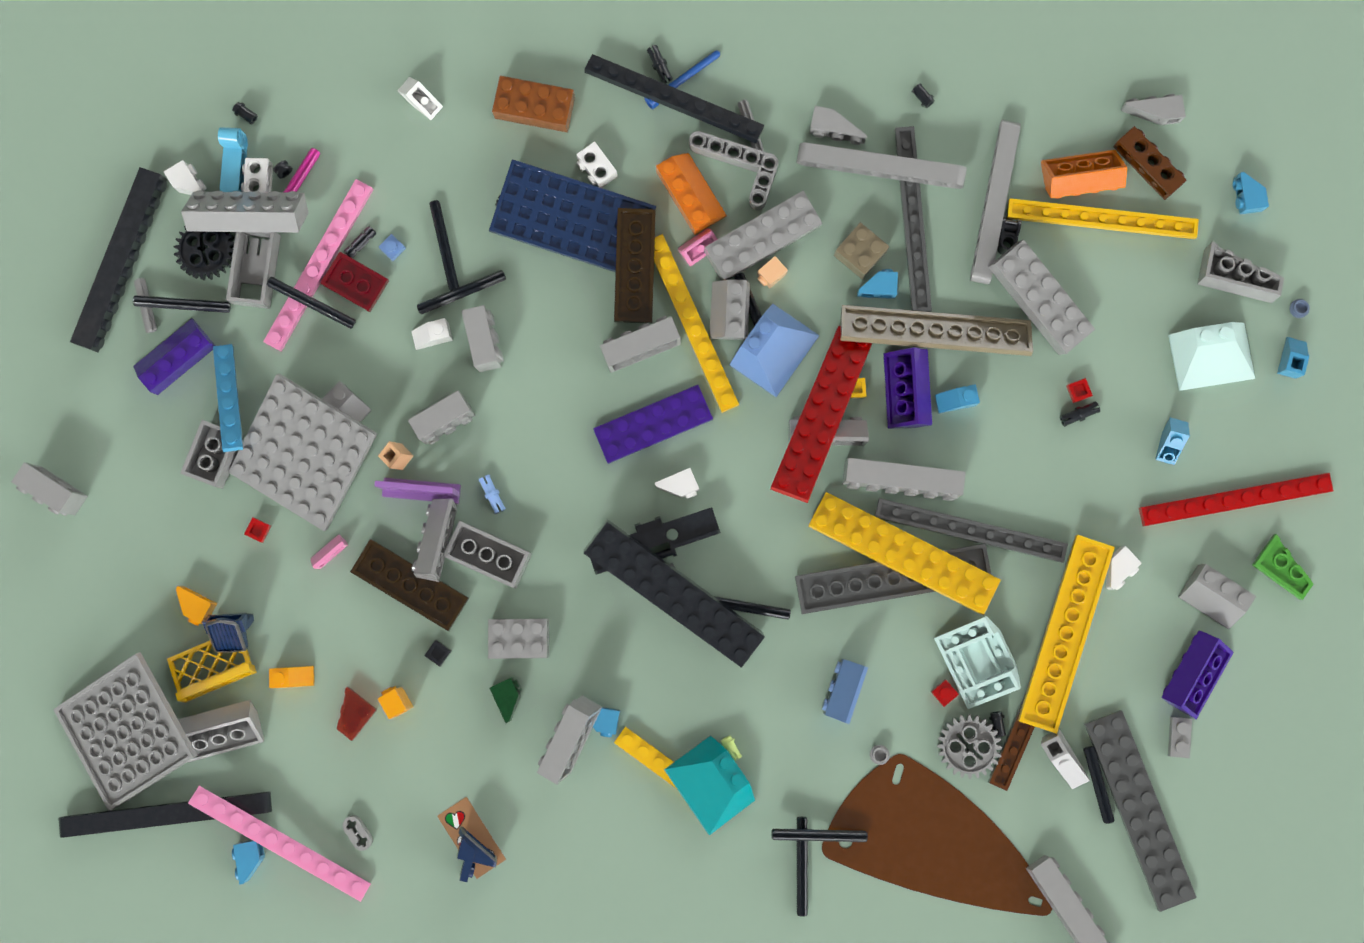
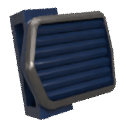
(228, 631)
(472, 851)

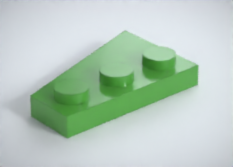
(1280, 566)

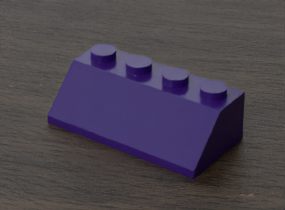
(173, 357)
(907, 388)
(1197, 674)

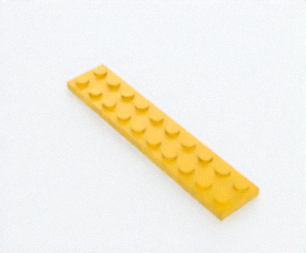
(905, 553)
(1066, 634)

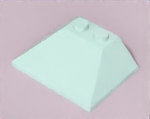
(1211, 355)
(979, 661)

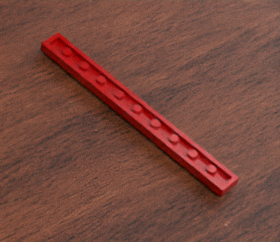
(1236, 499)

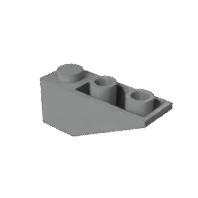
(1157, 110)
(831, 124)
(1064, 759)

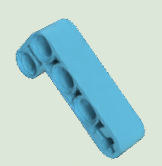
(234, 153)

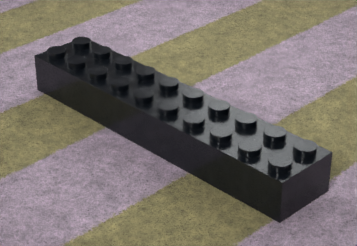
(674, 593)

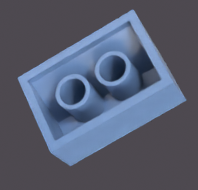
(844, 690)

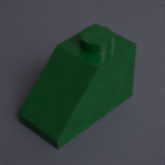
(506, 697)

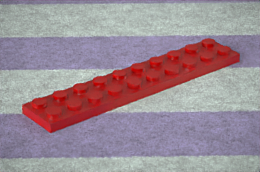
(820, 418)

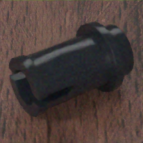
(924, 97)
(244, 112)
(998, 723)

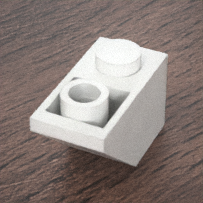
(183, 178)
(1121, 566)

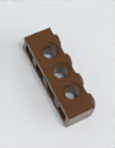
(1139, 161)

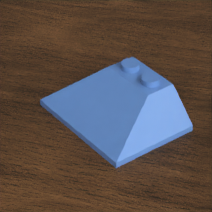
(773, 350)

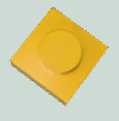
(860, 389)

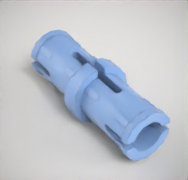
(492, 494)

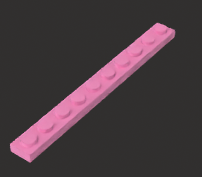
(319, 263)
(279, 843)

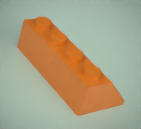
(1084, 174)
(690, 192)

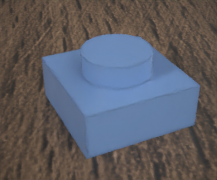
(392, 247)

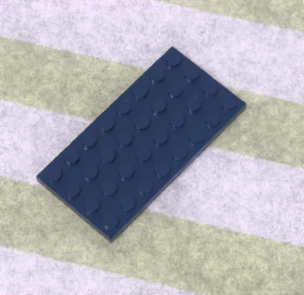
(560, 214)

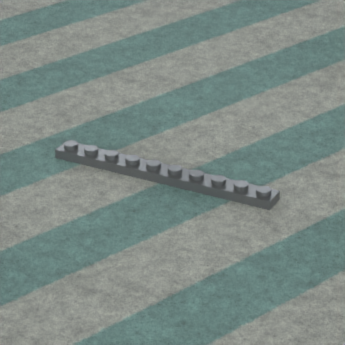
(913, 226)
(971, 530)

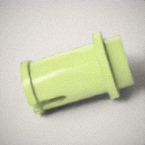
(728, 743)

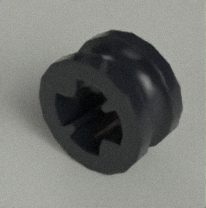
(282, 169)

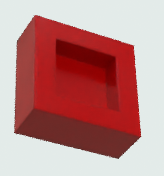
(1079, 390)
(257, 530)
(944, 693)

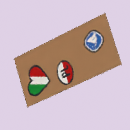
(465, 815)

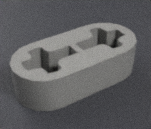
(353, 835)

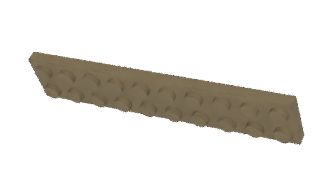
(936, 330)

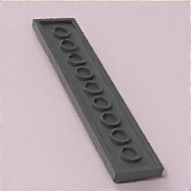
(870, 583)
(1140, 811)

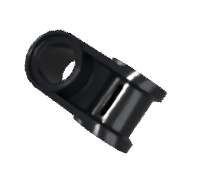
(1009, 233)

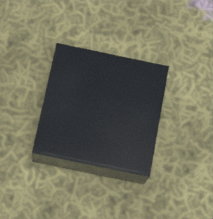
(438, 653)

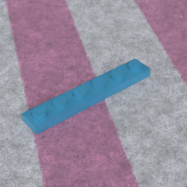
(228, 398)

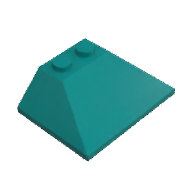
(711, 784)

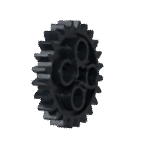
(188, 253)

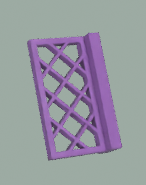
(418, 489)

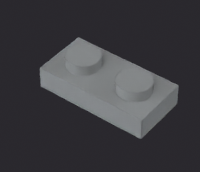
(1180, 737)

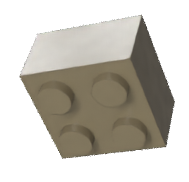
(861, 250)

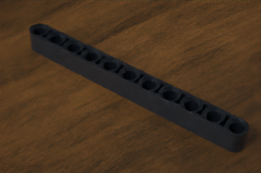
(154, 815)

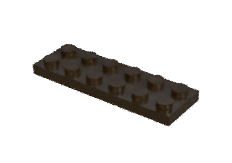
(634, 265)
(395, 578)

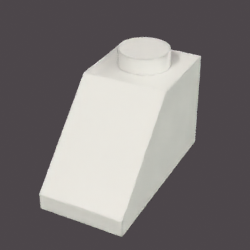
(420, 98)
(432, 334)
(679, 484)

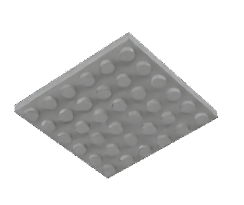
(302, 452)
(125, 731)

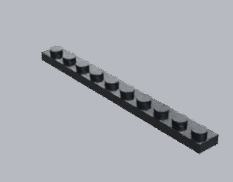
(674, 98)

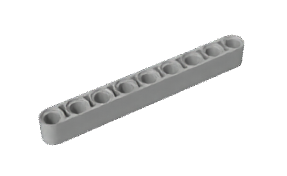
(881, 165)
(995, 201)

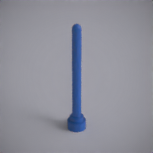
(687, 75)

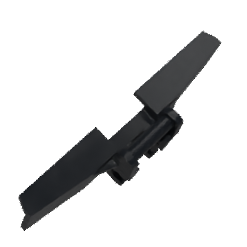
(689, 529)

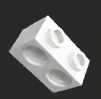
(600, 163)
(262, 178)

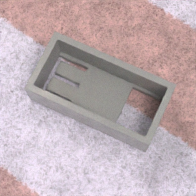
(252, 267)

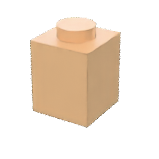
(771, 272)
(395, 455)

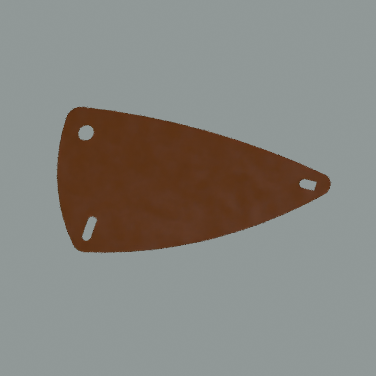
(932, 841)

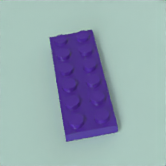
(653, 424)

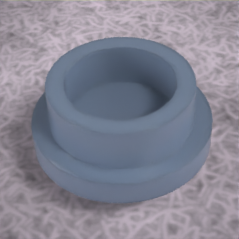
(1299, 308)

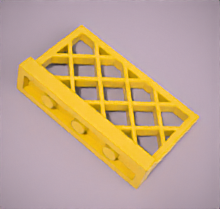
(211, 682)

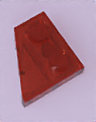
(354, 714)

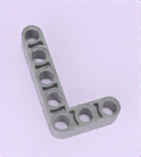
(740, 161)

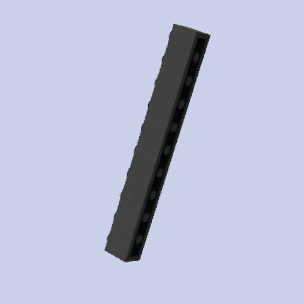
(119, 260)

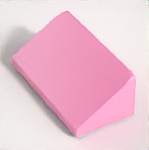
(694, 248)
(328, 552)

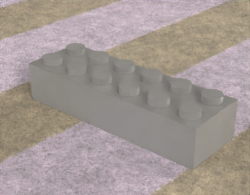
(245, 211)
(762, 236)
(1041, 297)
(903, 478)

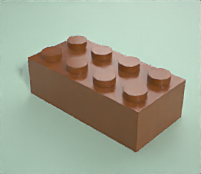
(533, 104)

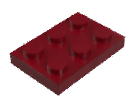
(354, 281)

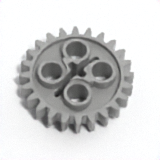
(982, 734)

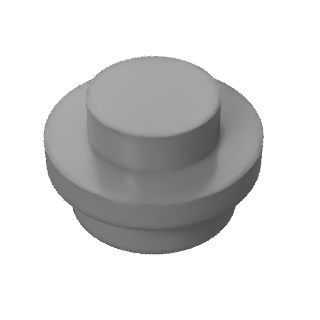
(879, 754)

